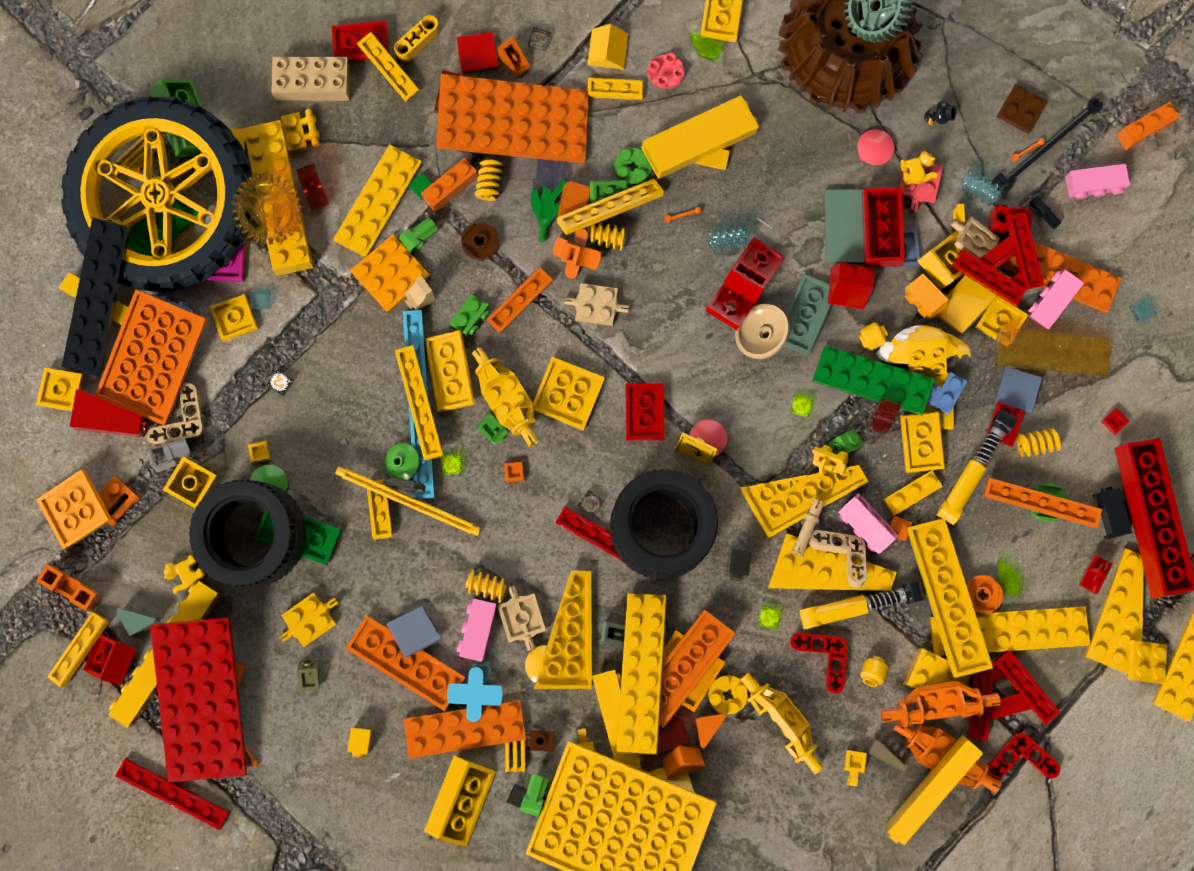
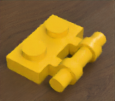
(294, 131)

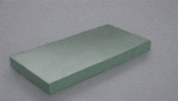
(843, 226)
(807, 313)

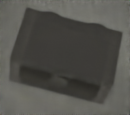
(738, 565)

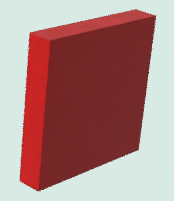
(477, 52)

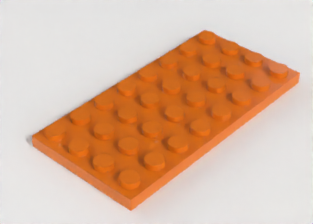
(512, 119)

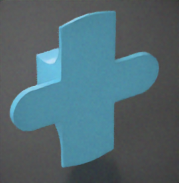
(474, 694)

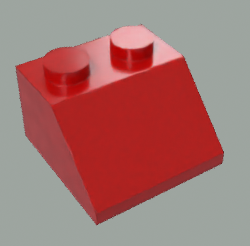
(850, 285)
(109, 659)

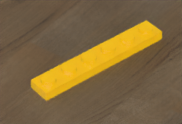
(610, 206)
(418, 403)

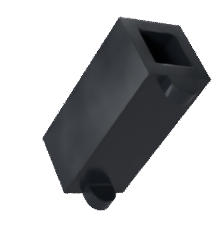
(1113, 512)

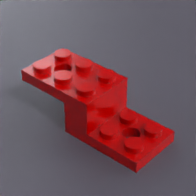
(745, 283)

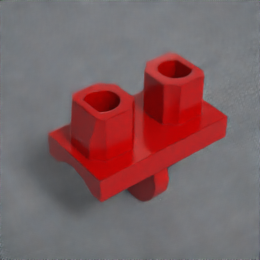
(1095, 574)

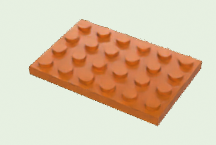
(151, 357)

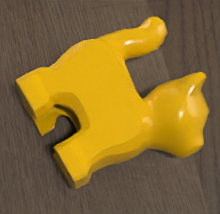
(916, 171)
(185, 571)

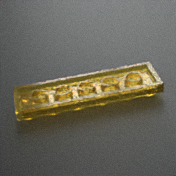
(1052, 352)

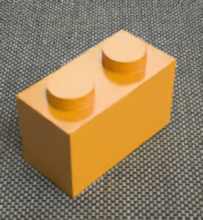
(926, 297)

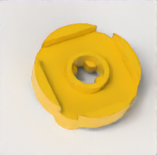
(732, 705)

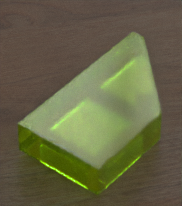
(706, 47)
(1008, 579)

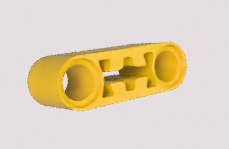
(419, 32)

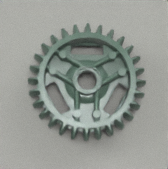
(871, 26)

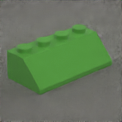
(184, 91)

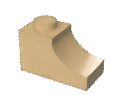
(419, 295)

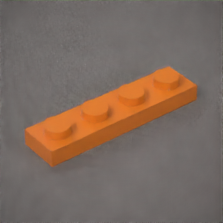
(519, 300)

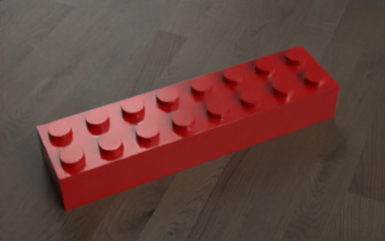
(1155, 518)

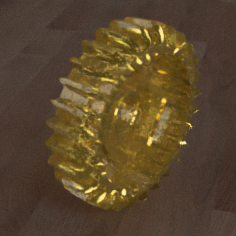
(254, 201)

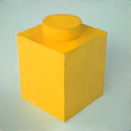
(360, 741)

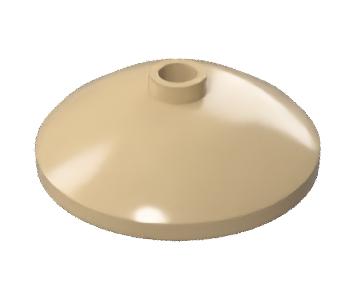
(761, 321)

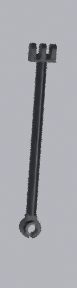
(1005, 181)

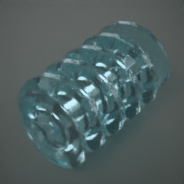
(980, 188)
(728, 238)

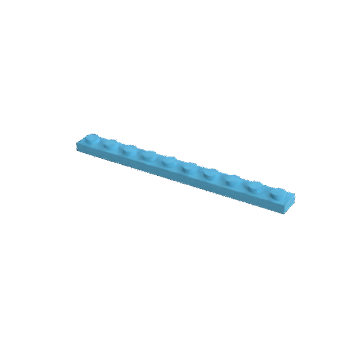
(415, 336)

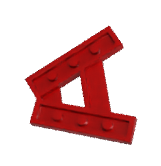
(1019, 244)
(1028, 697)

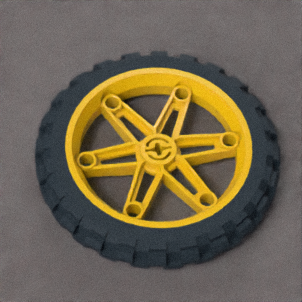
(145, 117)

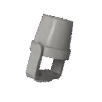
(174, 452)

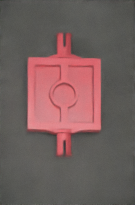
(925, 191)

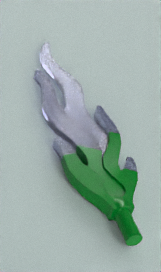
(552, 188)

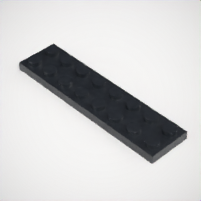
(96, 296)

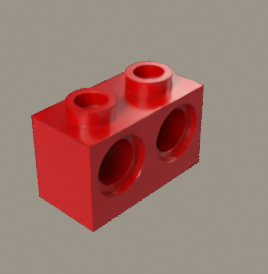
(999, 227)

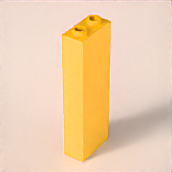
(700, 136)
(932, 790)

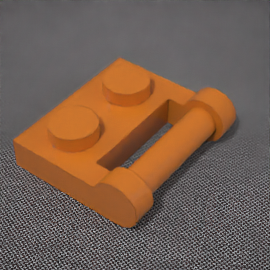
(112, 494)

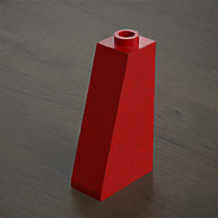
(101, 416)

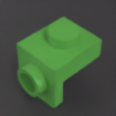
(492, 429)
(846, 442)

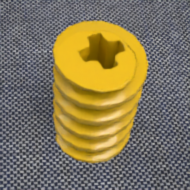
(487, 179)
(606, 235)
(1038, 441)
(487, 586)

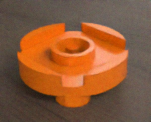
(993, 590)

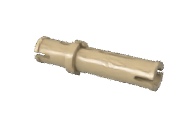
(811, 520)

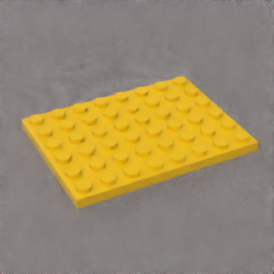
(617, 818)

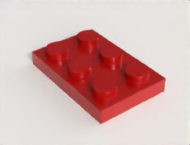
(348, 35)
(644, 411)

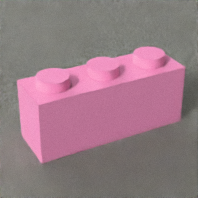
(1097, 181)
(1054, 298)
(867, 524)
(477, 630)

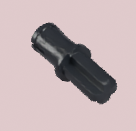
(1045, 212)

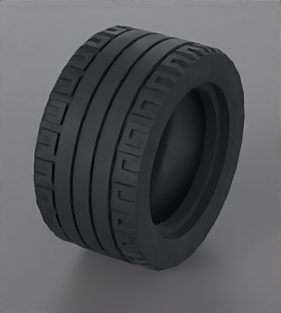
(685, 490)
(208, 528)

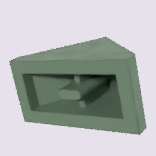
(135, 622)
(613, 633)

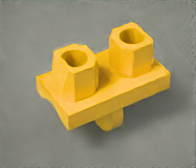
(828, 461)

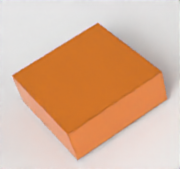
(514, 471)

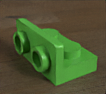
(470, 315)

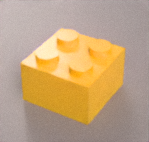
(190, 482)

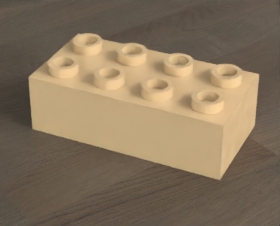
(310, 79)

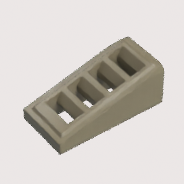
(882, 753)

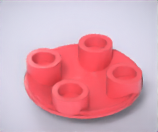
(666, 71)
(875, 147)
(712, 433)

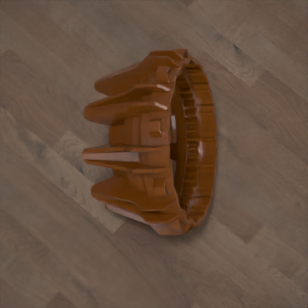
(837, 72)

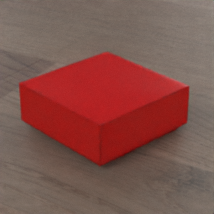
(1115, 421)

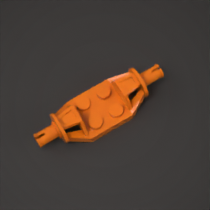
(939, 702)
(935, 745)

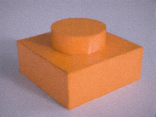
(900, 527)

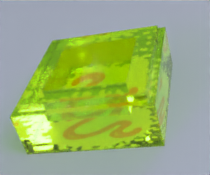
(801, 405)
(451, 464)
(769, 617)

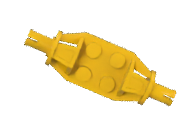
(506, 397)
(787, 717)

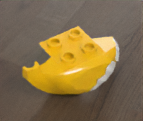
(923, 349)

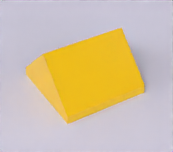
(608, 47)

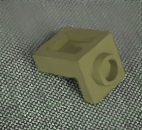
(308, 675)

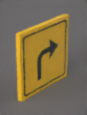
(696, 449)

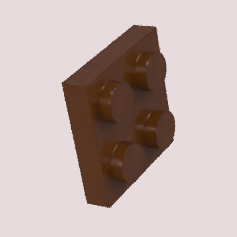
(1022, 109)

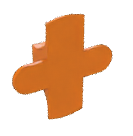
(576, 253)

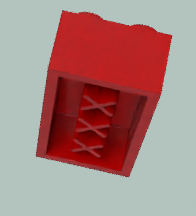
(883, 227)

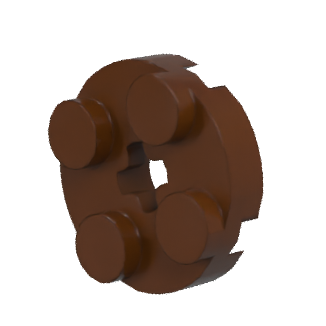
(490, 241)

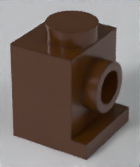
(548, 737)

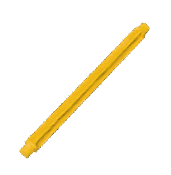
(407, 500)

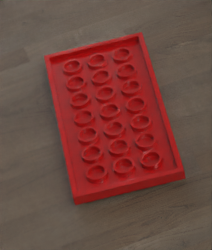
(199, 699)

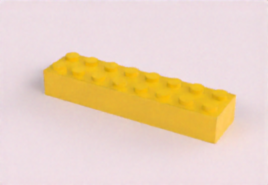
(270, 155)

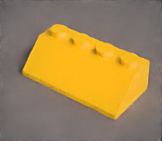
(459, 801)

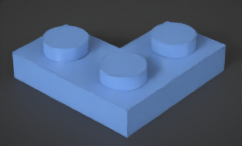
(945, 397)

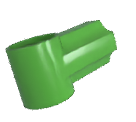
(414, 238)
(533, 799)

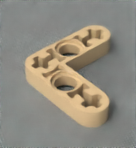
(189, 421)
(847, 547)

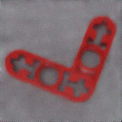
(832, 654)
(1024, 751)

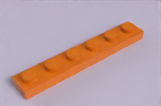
(1042, 503)

